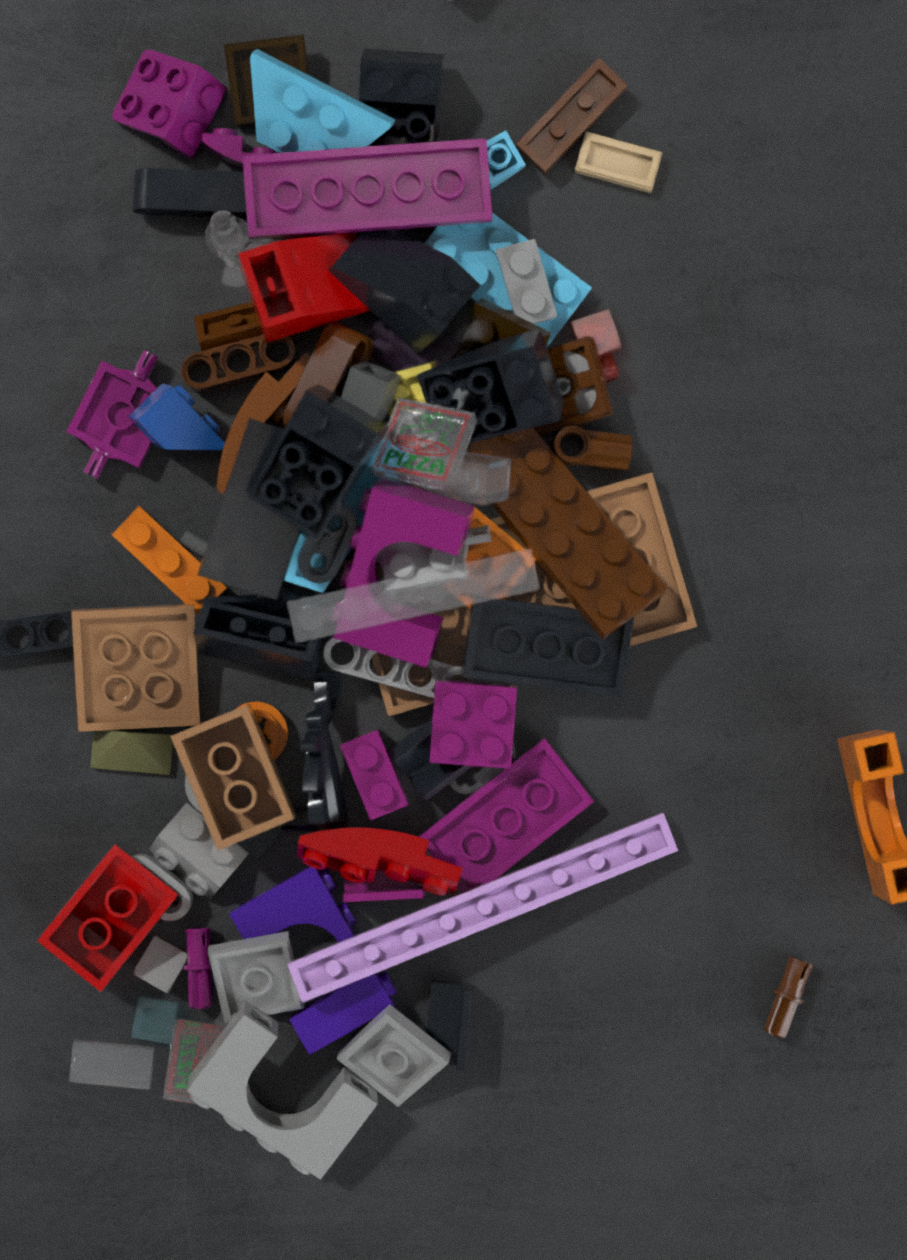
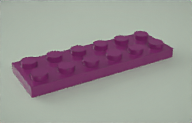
(367, 188)

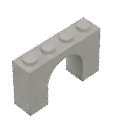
(306, 1138)

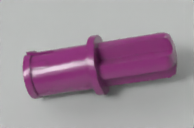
(199, 968)

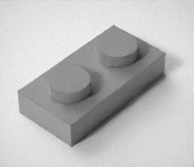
(526, 282)

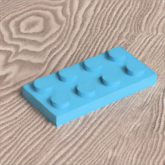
(475, 251)

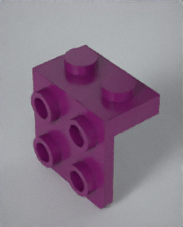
(170, 101)

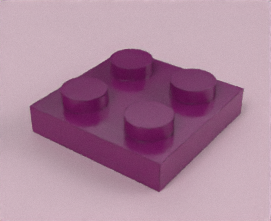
(473, 724)

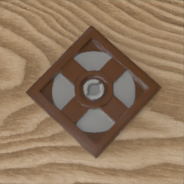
(581, 385)

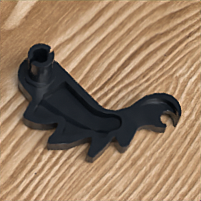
(321, 772)

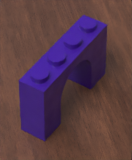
(310, 900)

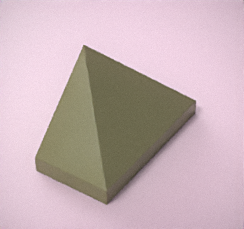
(132, 751)

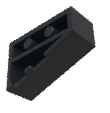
(257, 634)

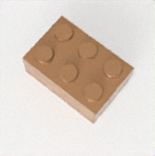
(234, 776)

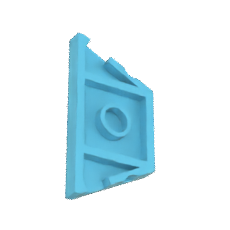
(306, 114)

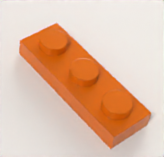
(166, 559)

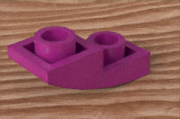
(230, 147)

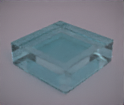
(154, 1019)

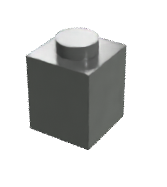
(371, 389)

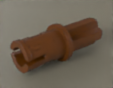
(787, 997)

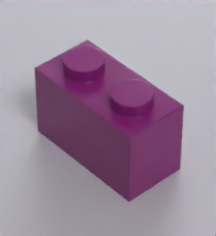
(374, 774)

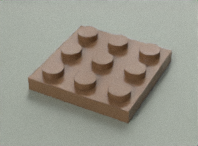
(135, 667)

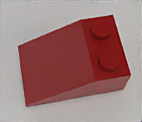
(107, 918)

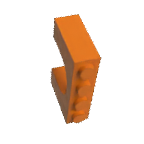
(869, 768)

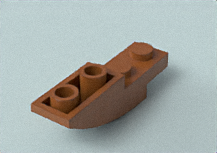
(264, 403)

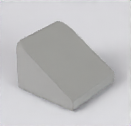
(161, 964)

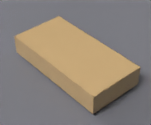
(618, 162)

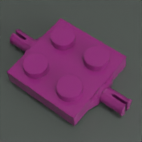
(104, 414)

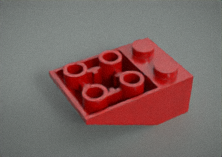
(293, 284)

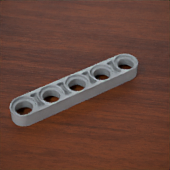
(399, 674)

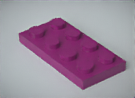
(508, 816)

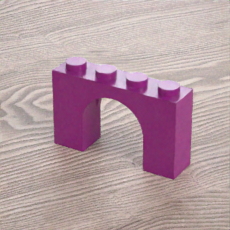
(403, 515)

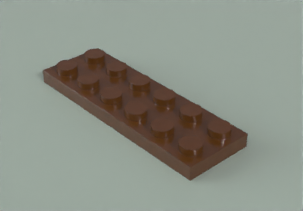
(571, 534)

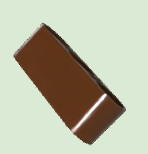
(219, 359)
(330, 362)

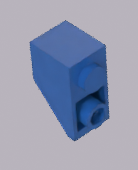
(172, 422)

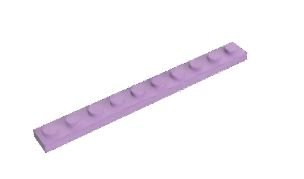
(481, 907)

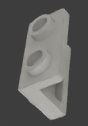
(191, 852)

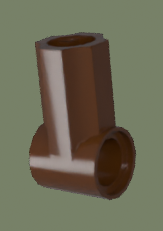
(596, 448)

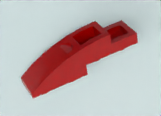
(364, 851)

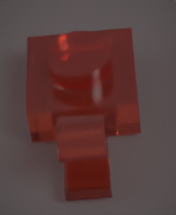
(606, 339)

